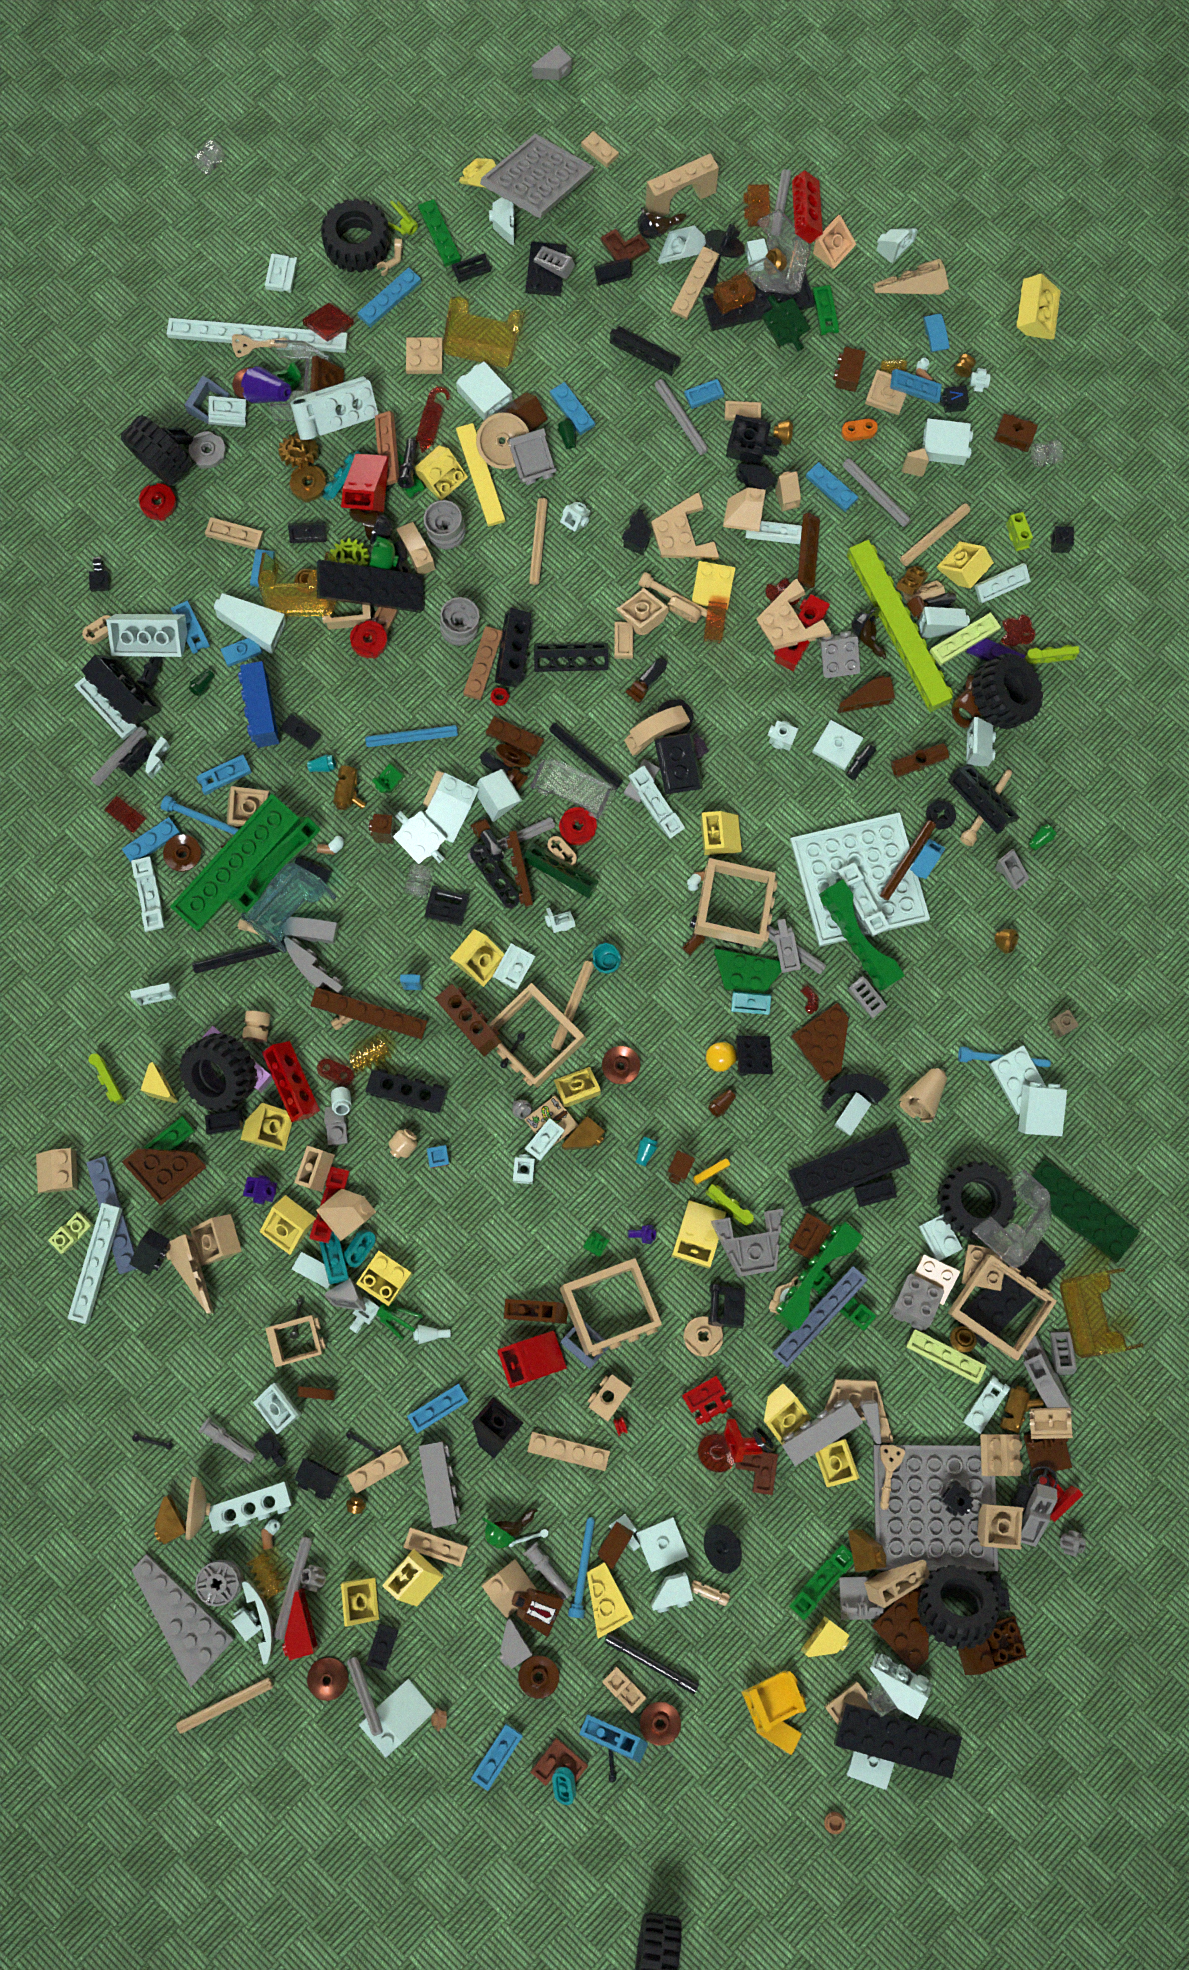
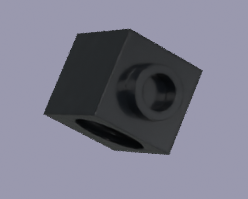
(1062, 539)

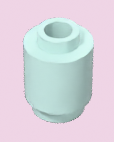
(341, 1100)

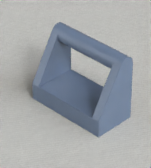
(199, 395)
(578, 1352)

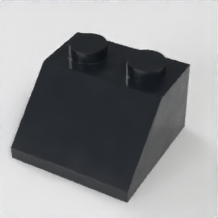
(317, 1478)

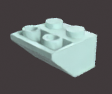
(672, 1591)

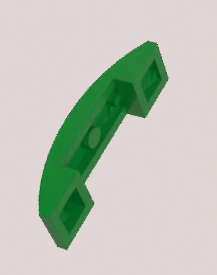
(853, 1310)
(821, 1582)

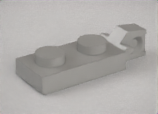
(786, 948)

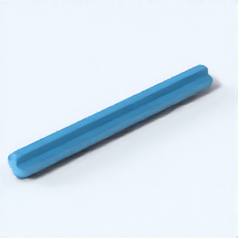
(411, 736)

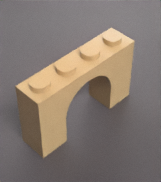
(700, 173)

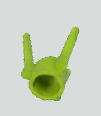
(407, 223)

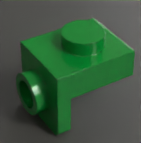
(291, 375)
(388, 779)

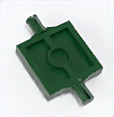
(785, 322)

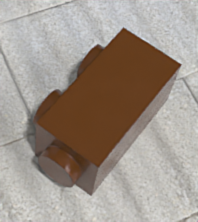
(382, 828)

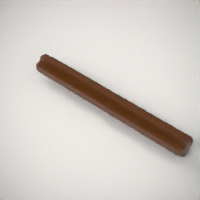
(907, 860)

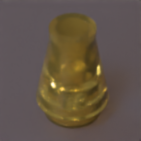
(890, 365)

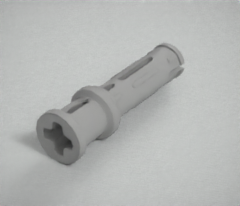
(220, 1436)
(542, 1563)

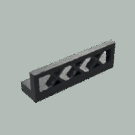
(644, 350)
(570, 650)
(983, 798)

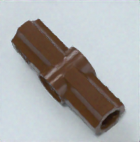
(930, 756)

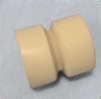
(256, 1026)

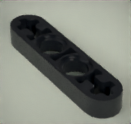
(497, 874)

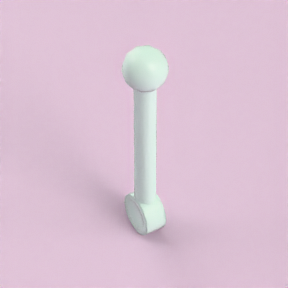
(544, 1533)

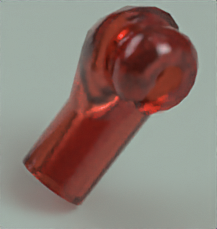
(813, 1000)

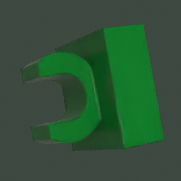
(596, 1243)

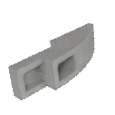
(306, 964)
(1043, 1376)

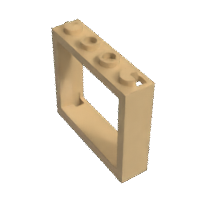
(727, 933)
(515, 1006)
(1027, 1283)
(614, 1342)

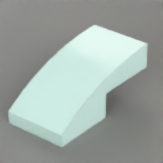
(154, 762)
(311, 1269)

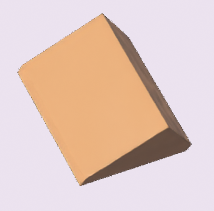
(834, 243)

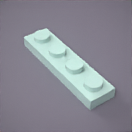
(102, 706)

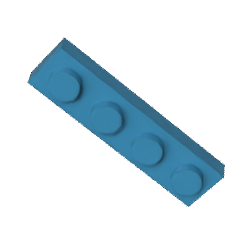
(389, 297)

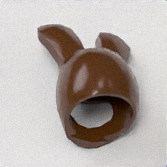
(966, 702)

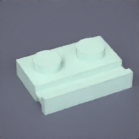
(281, 273)
(226, 411)
(513, 966)
(940, 1238)

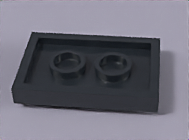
(540, 279)
(678, 763)

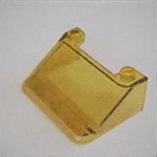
(480, 337)

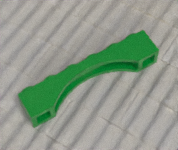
(255, 883)
(839, 902)
(796, 1307)

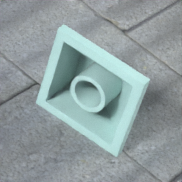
(682, 244)

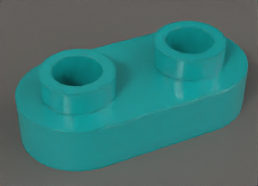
(359, 1248)
(564, 1785)

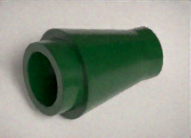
(567, 433)
(200, 684)

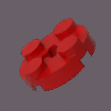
(161, 511)
(371, 649)
(568, 821)

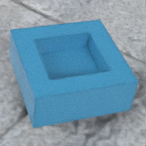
(438, 1156)

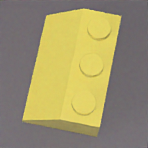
(1038, 307)

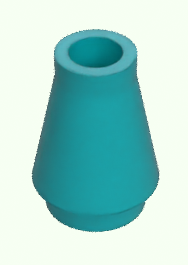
(322, 764)
(645, 1151)

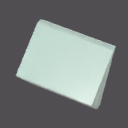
(497, 794)
(277, 1408)

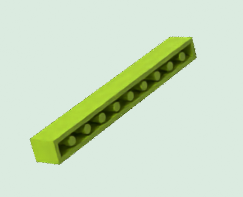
(899, 626)

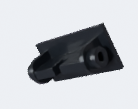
(140, 755)

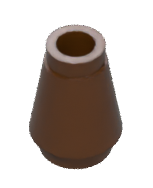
(720, 1104)

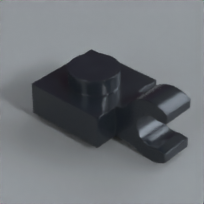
(401, 553)
(99, 578)
(270, 1447)
(995, 1579)

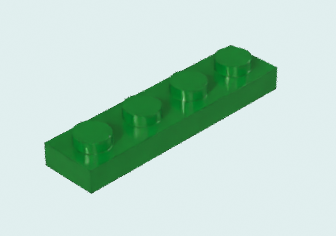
(439, 233)

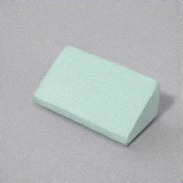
(852, 1114)

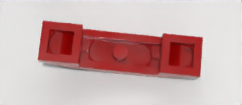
(336, 1180)

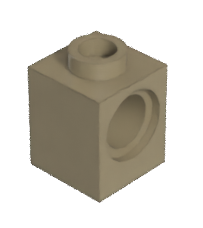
(1063, 1024)

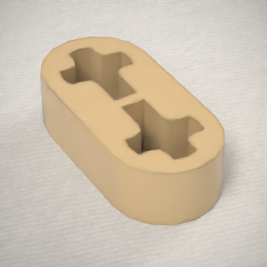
(684, 610)
(99, 630)
(564, 847)

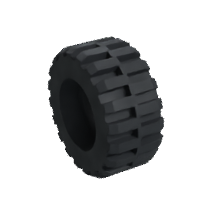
(355, 215)
(156, 450)
(993, 699)
(202, 1081)
(992, 1180)
(950, 1627)
(659, 1942)

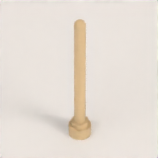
(647, 581)
(969, 836)

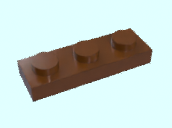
(514, 736)

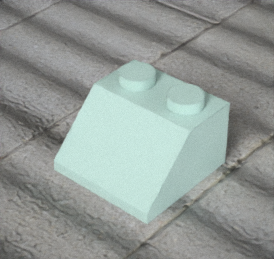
(979, 743)

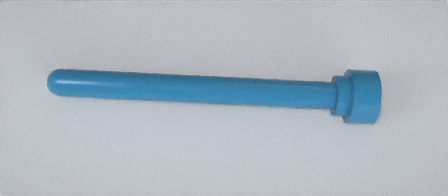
(169, 804)
(966, 1054)
(577, 1608)

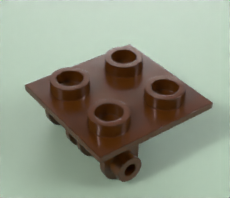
(1048, 1453)

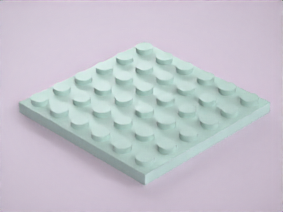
(877, 850)

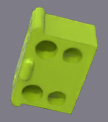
(1019, 531)

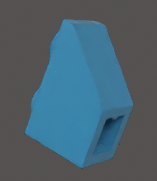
(927, 859)

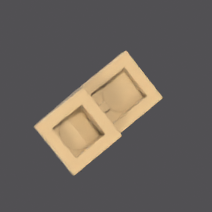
(624, 1690)

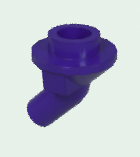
(647, 1234)

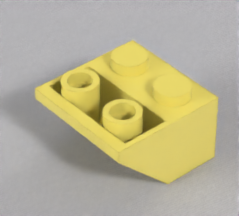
(440, 472)
(720, 833)
(384, 1278)
(412, 1579)

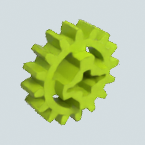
(351, 550)

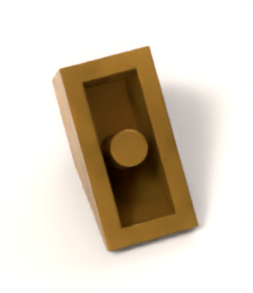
(585, 1136)
(169, 1522)
(866, 1551)

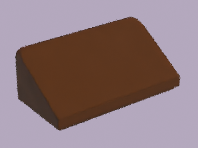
(615, 1544)

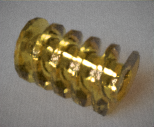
(369, 1055)
(265, 1575)

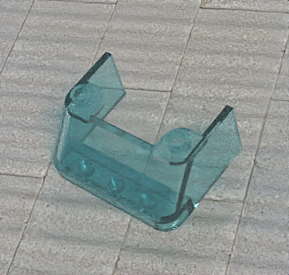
(282, 899)

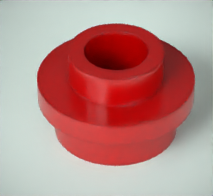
(499, 691)

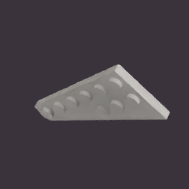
(187, 1626)

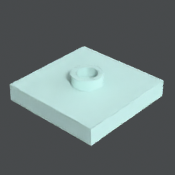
(837, 745)
(153, 994)
(662, 1544)
(870, 1769)

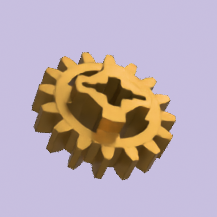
(298, 451)

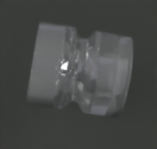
(208, 157)
(1046, 453)
(420, 874)

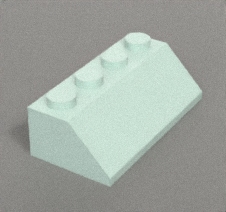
(147, 635)

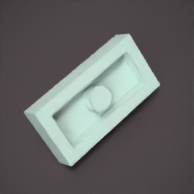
(544, 1139)

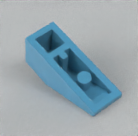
(613, 1738)

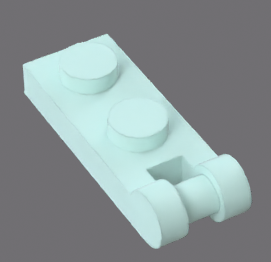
(986, 1405)

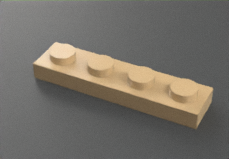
(695, 282)
(568, 1451)

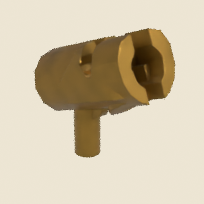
(344, 790)
(1016, 1406)

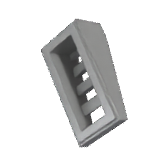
(563, 269)
(862, 1001)
(1062, 1370)
(871, 1414)

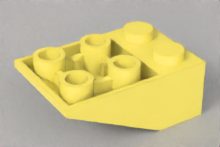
(696, 1236)

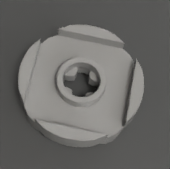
(211, 459)

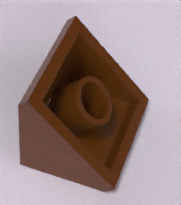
(527, 409)

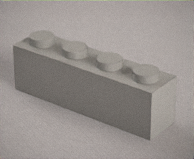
(821, 1432)
(438, 1484)

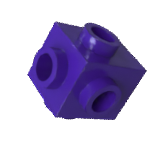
(260, 1189)

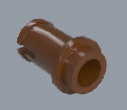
(693, 943)

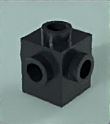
(950, 1498)

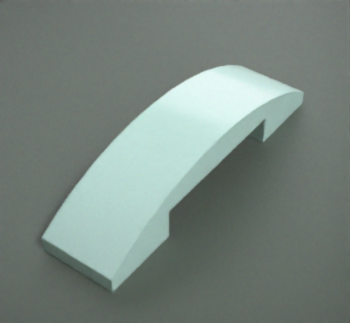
(655, 803)
(148, 893)
(862, 900)
(253, 1594)

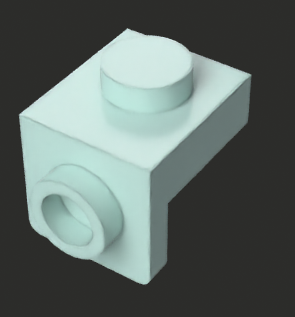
(559, 922)

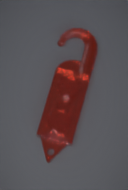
(430, 419)

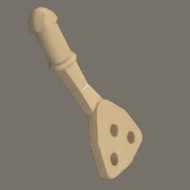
(251, 344)
(889, 1468)

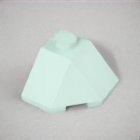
(503, 219)
(895, 242)

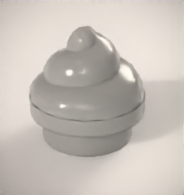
(521, 1108)

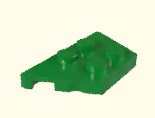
(746, 972)

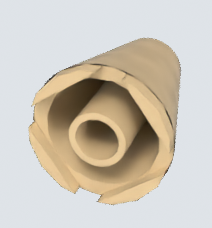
(924, 1096)

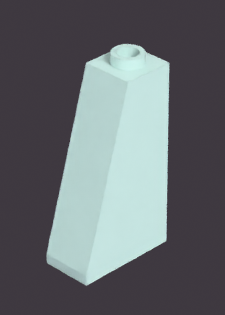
(251, 620)

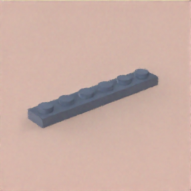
(106, 1193)
(820, 1316)

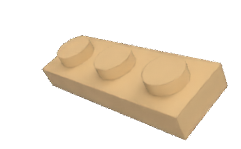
(234, 533)
(378, 1469)
(435, 1546)

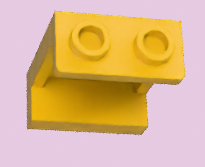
(774, 1700)

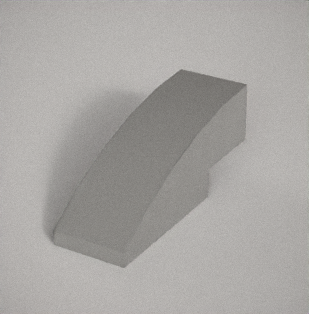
(310, 929)
(1037, 1514)

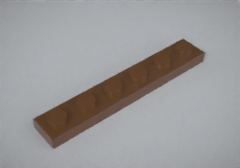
(368, 1013)

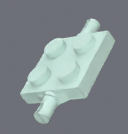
(419, 837)

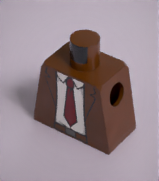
(538, 1609)

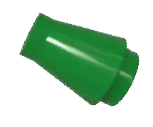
(1043, 836)

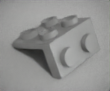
(839, 654)
(917, 1302)

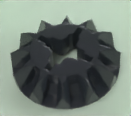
(949, 814)

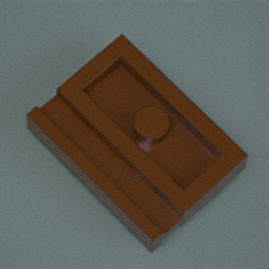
(809, 1236)

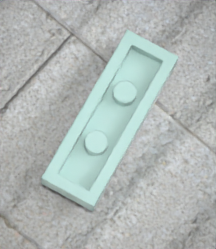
(777, 532)
(1002, 583)

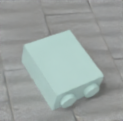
(484, 390)
(947, 441)
(1042, 1109)

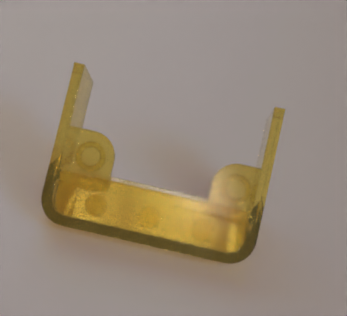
(292, 598)
(1087, 1315)

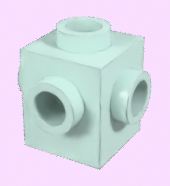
(575, 516)
(782, 735)

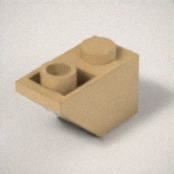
(788, 491)

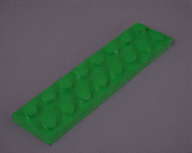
(234, 862)

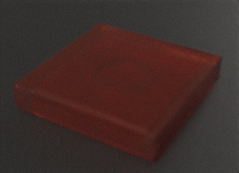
(328, 322)

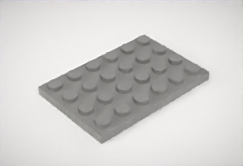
(537, 175)

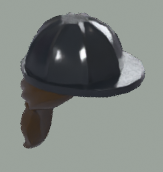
(654, 226)
(374, 523)
(865, 629)

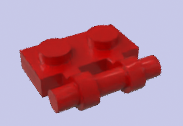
(703, 1395)

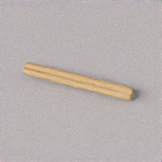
(935, 534)
(538, 541)
(573, 1003)
(224, 1705)

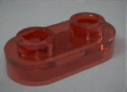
(335, 1072)

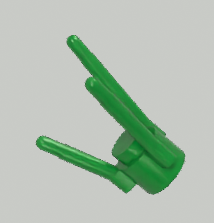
(388, 1313)

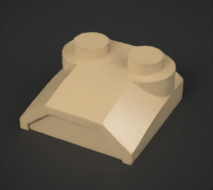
(643, 612)
(243, 803)
(1000, 1526)

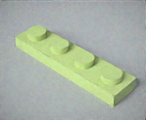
(965, 639)
(946, 1356)

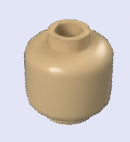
(403, 1143)

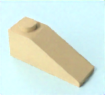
(416, 549)
(896, 1583)

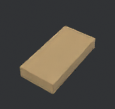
(746, 409)
(623, 641)

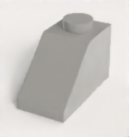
(552, 65)
(513, 1647)

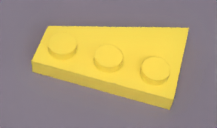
(607, 1601)

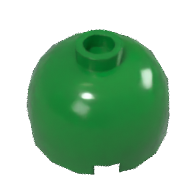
(383, 554)

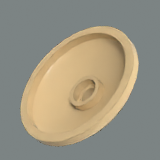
(488, 435)
(196, 1508)

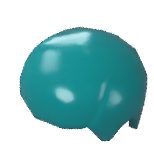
(606, 958)

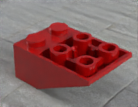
(366, 483)
(531, 1359)

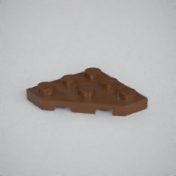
(824, 1042)
(163, 1170)
(903, 1630)

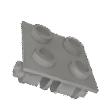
(855, 1601)

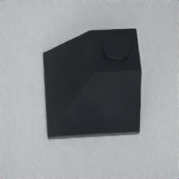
(495, 1427)

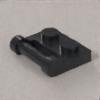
(445, 911)
(733, 1306)

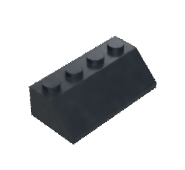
(120, 689)

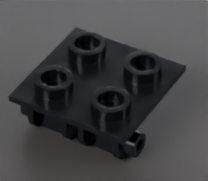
(753, 1055)

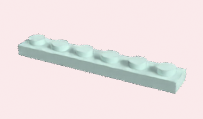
(95, 1263)

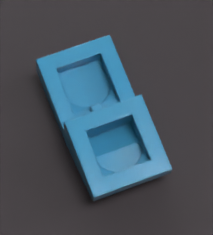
(936, 332)

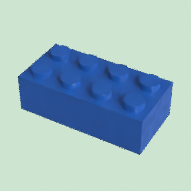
(259, 704)

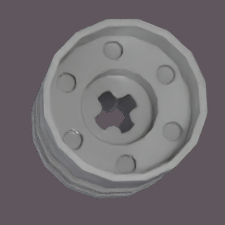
(444, 515)
(459, 612)
(231, 1585)

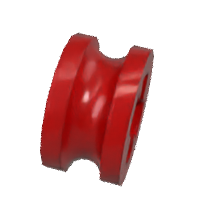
(620, 1426)

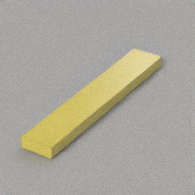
(480, 476)

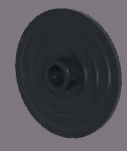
(725, 242)
(722, 1548)

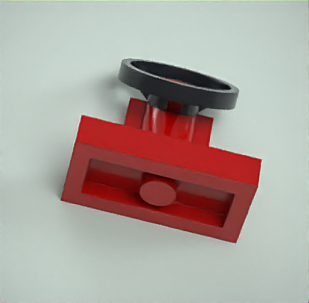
(746, 1446)
(1065, 1499)

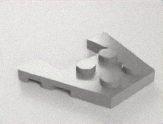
(754, 1252)

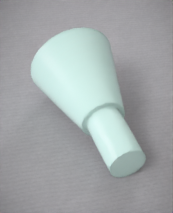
(425, 1334)

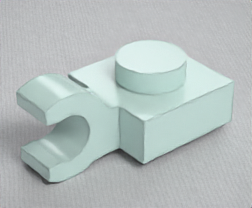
(364, 1316)
(624, 1520)

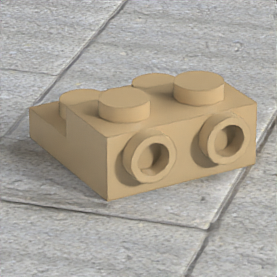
(1001, 1455)

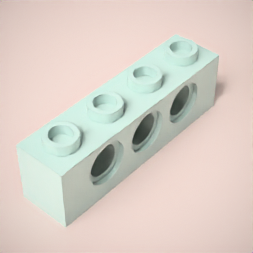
(279, 1492)

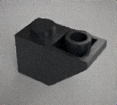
(756, 477)
(638, 535)

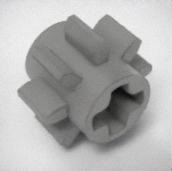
(1072, 1543)
(313, 1578)

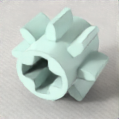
(979, 380)

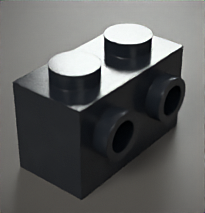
(150, 1252)

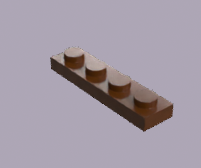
(808, 550)
(517, 861)

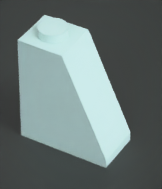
(942, 621)

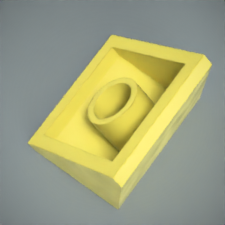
(156, 1085)
(577, 1087)
(837, 1463)
(359, 1601)

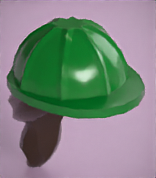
(503, 1533)

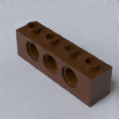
(487, 1039)

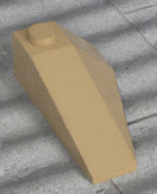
(928, 279)
(186, 1261)

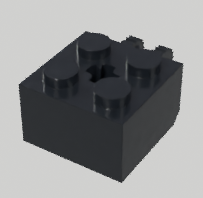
(750, 439)

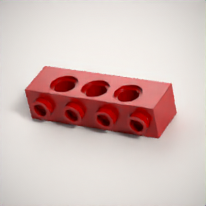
(807, 207)
(817, 609)
(290, 1081)

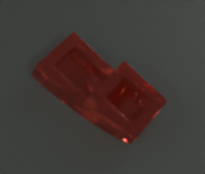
(124, 814)

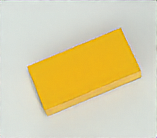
(713, 1170)

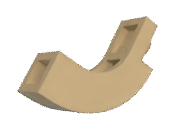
(658, 725)

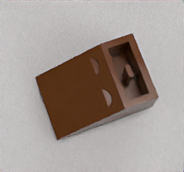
(997, 1651)

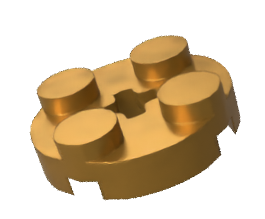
(311, 492)

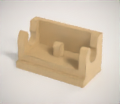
(1050, 1423)

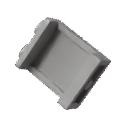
(532, 456)

